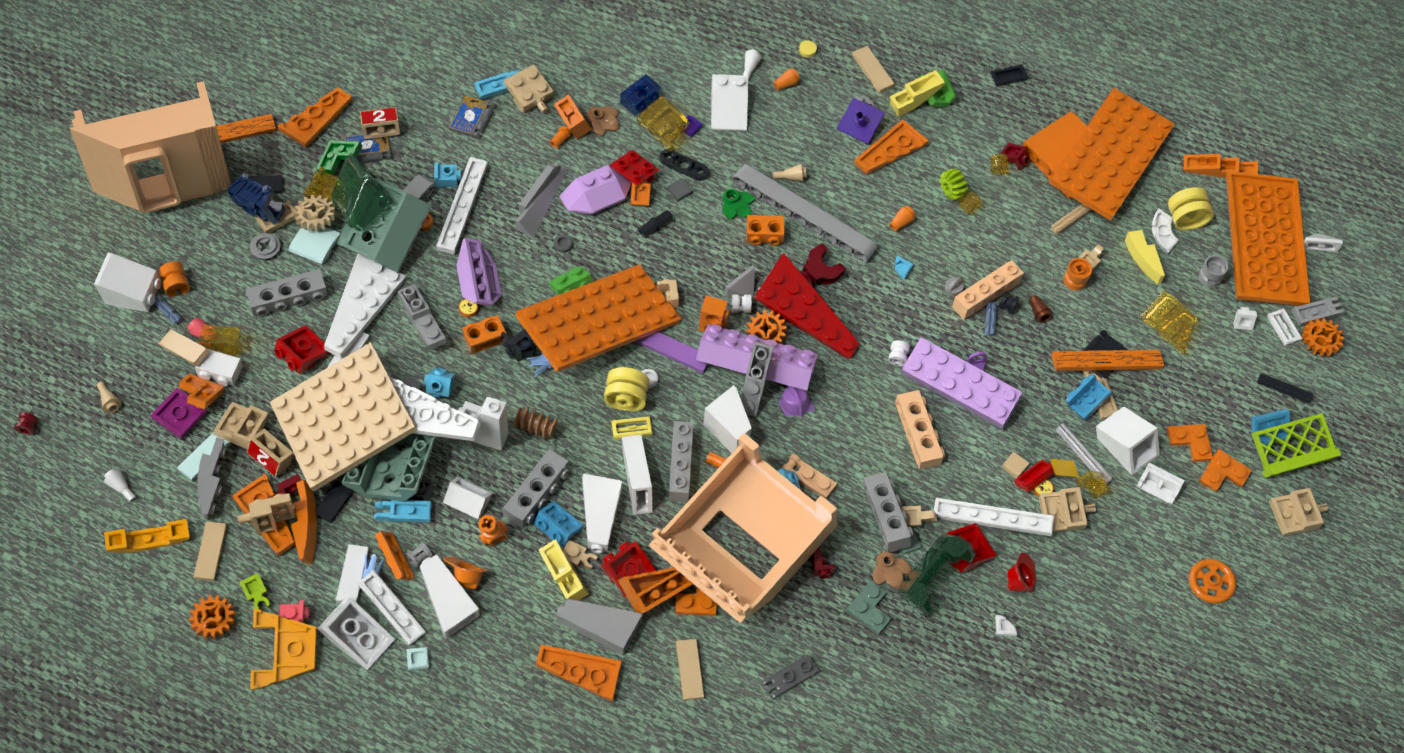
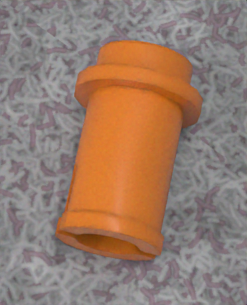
(560, 137)
(715, 459)

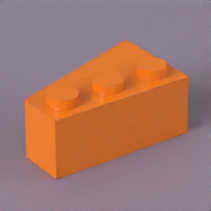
(653, 588)

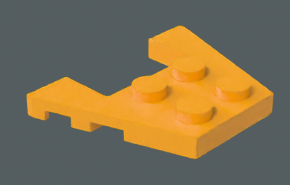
(292, 649)

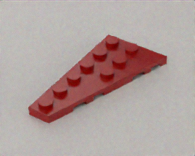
(797, 301)

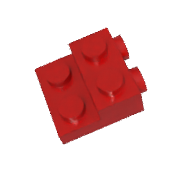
(300, 349)
(979, 543)
(625, 563)

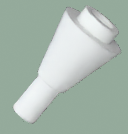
(752, 59)
(116, 480)

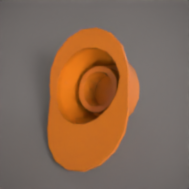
(465, 573)

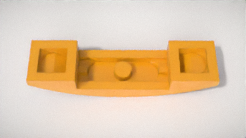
(146, 539)

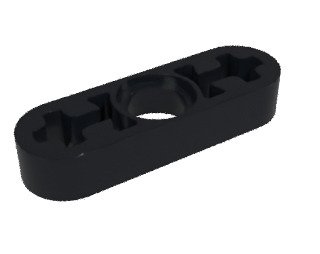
(680, 159)

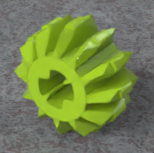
(953, 184)

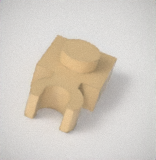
(577, 554)

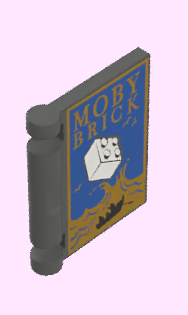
(472, 116)
(371, 148)

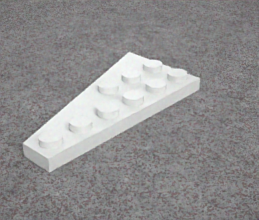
(364, 296)
(435, 417)

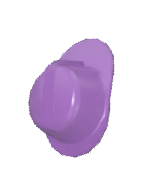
(795, 402)

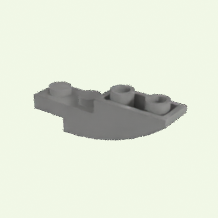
(421, 317)
(756, 377)
(208, 485)

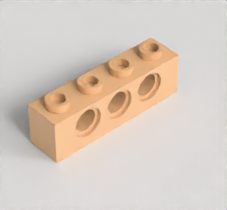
(987, 289)
(924, 456)

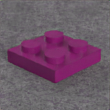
(177, 414)

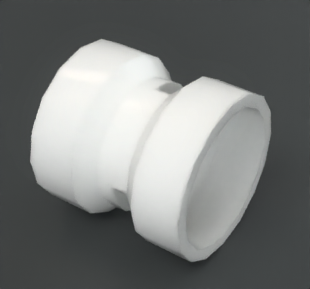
(745, 303)
(899, 352)

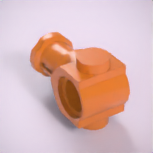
(492, 530)

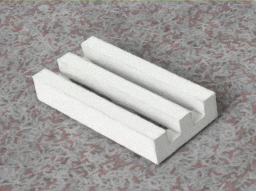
(1297, 337)

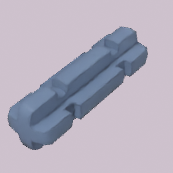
(167, 310)
(990, 320)

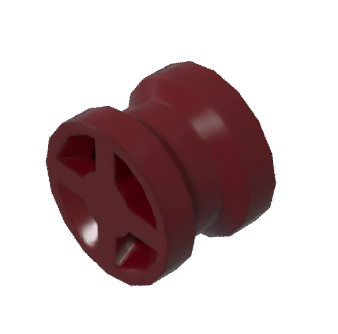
(26, 423)

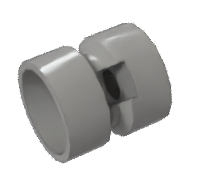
(1213, 271)

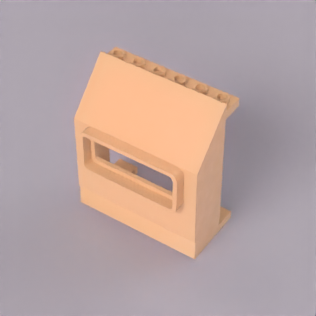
(177, 133)
(765, 508)

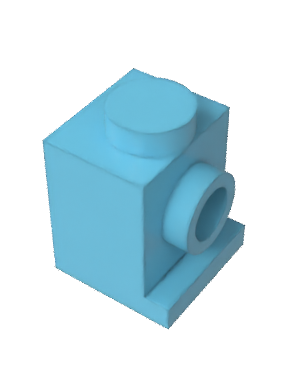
(446, 175)

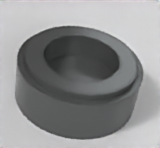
(563, 243)

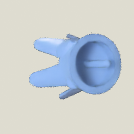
(542, 360)
(370, 565)

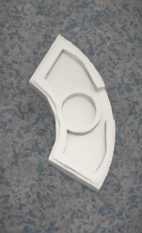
(1162, 231)

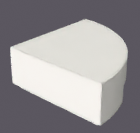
(1004, 627)

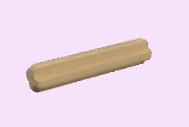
(1070, 218)

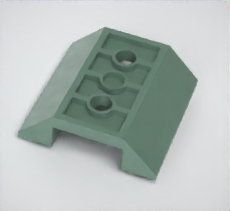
(391, 230)
(403, 465)

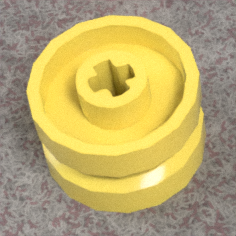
(1190, 208)
(626, 389)

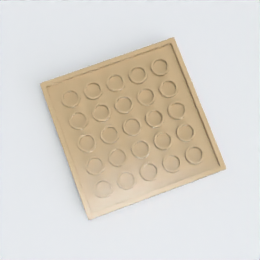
(342, 416)

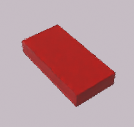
(1034, 475)

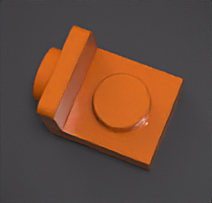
(640, 194)

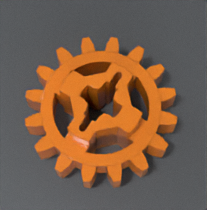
(774, 330)
(1322, 338)
(212, 608)

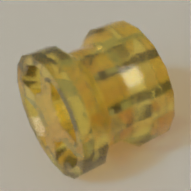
(999, 164)
(969, 202)

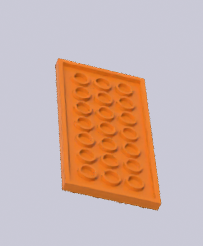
(1111, 153)
(1267, 239)
(597, 317)

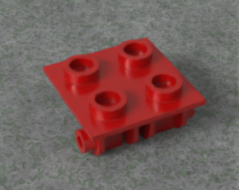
(635, 168)

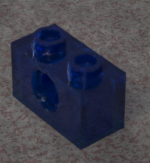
(644, 87)

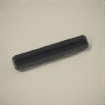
(1285, 388)

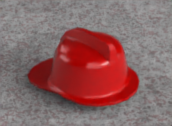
(1022, 574)

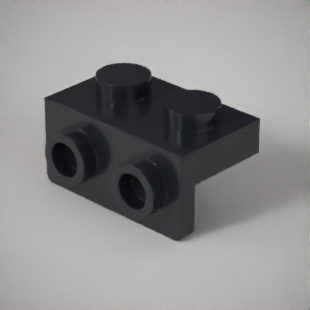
(518, 346)

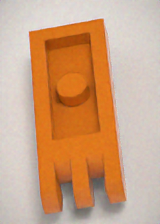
(394, 555)

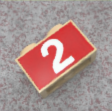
(379, 123)
(269, 452)

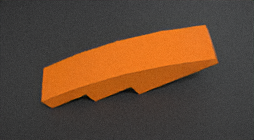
(1216, 166)
(306, 527)

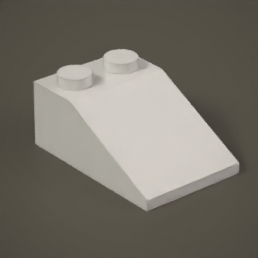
(729, 102)
(356, 633)

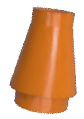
(787, 79)
(902, 218)

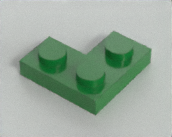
(337, 151)

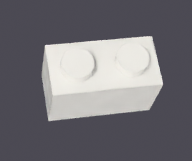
(219, 368)

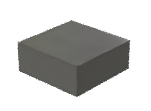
(679, 189)

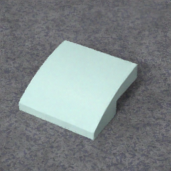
(314, 244)

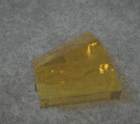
(663, 121)
(1170, 320)

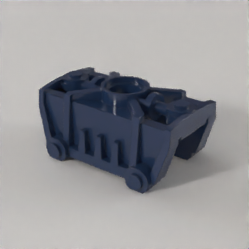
(256, 199)

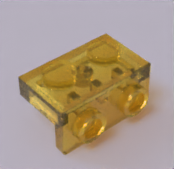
(321, 184)
(221, 339)

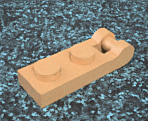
(810, 477)

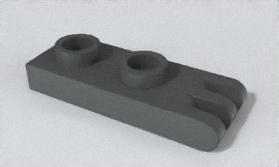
(791, 676)

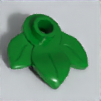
(738, 205)

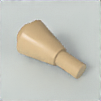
(794, 173)
(109, 401)

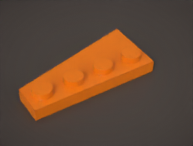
(315, 118)
(890, 147)
(280, 539)
(584, 670)

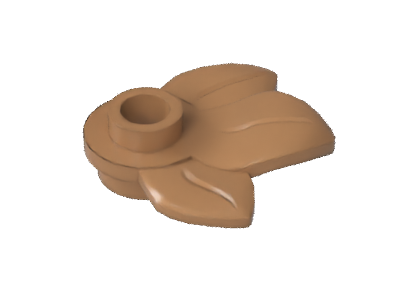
(605, 120)
(891, 572)

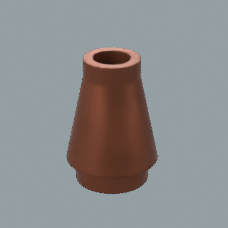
(1040, 310)

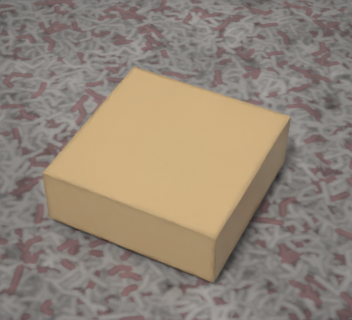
(1015, 465)

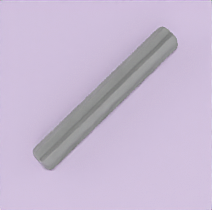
(1083, 453)

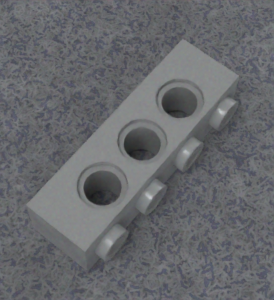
(292, 285)
(680, 461)
(549, 463)
(893, 538)

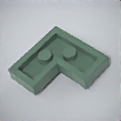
(865, 610)

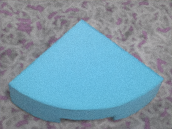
(903, 267)

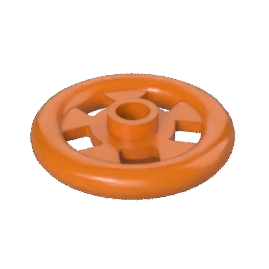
(1202, 591)

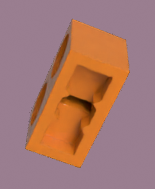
(572, 116)
(765, 226)
(713, 312)
(486, 338)

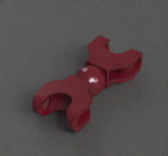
(817, 272)

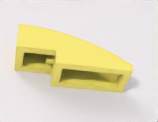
(916, 93)
(1145, 255)
(563, 571)

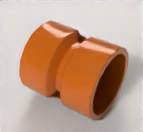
(1077, 274)
(174, 278)

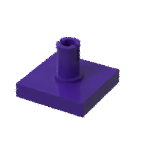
(860, 121)

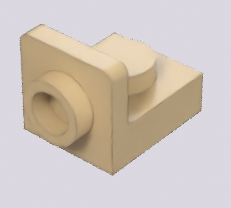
(669, 287)

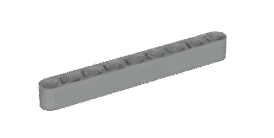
(805, 212)

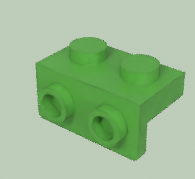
(944, 95)
(575, 278)

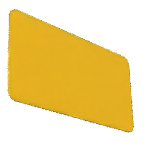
(1064, 467)

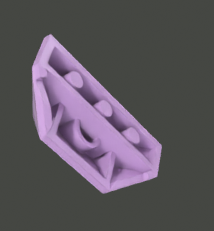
(596, 191)
(477, 273)

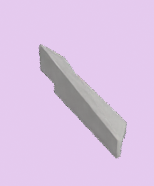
(538, 199)

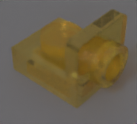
(1094, 482)

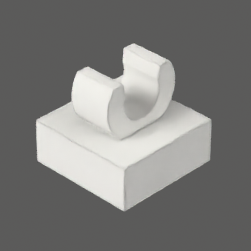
(1245, 319)

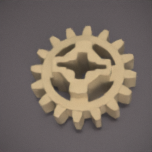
(314, 213)

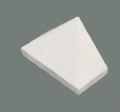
(1322, 243)

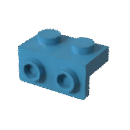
(1088, 397)
(1271, 420)

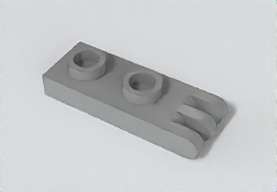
(1319, 309)

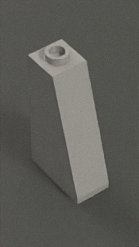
(600, 623)

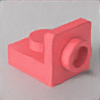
(296, 612)

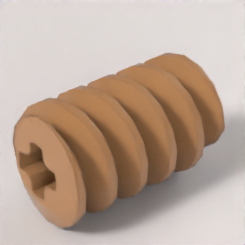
(535, 423)

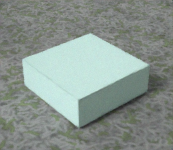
(417, 658)

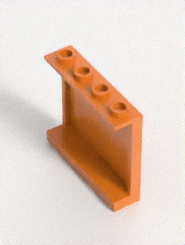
(1054, 142)

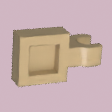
(1093, 257)
(916, 516)

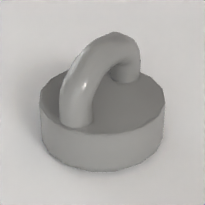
(954, 286)

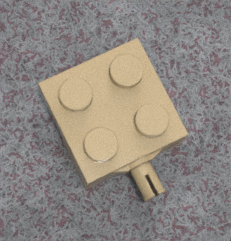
(529, 89)
(241, 424)
(1066, 508)
(267, 512)
(1297, 512)

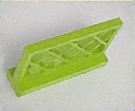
(1304, 459)

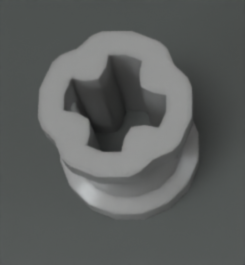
(419, 555)

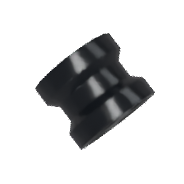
(1009, 302)

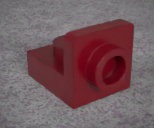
(1017, 154)
(289, 486)
(819, 567)

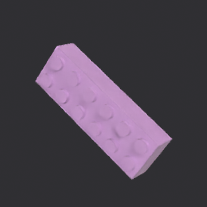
(733, 351)
(961, 383)

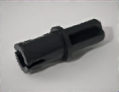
(655, 223)

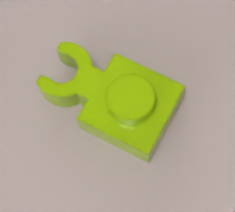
(254, 589)

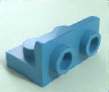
(557, 523)

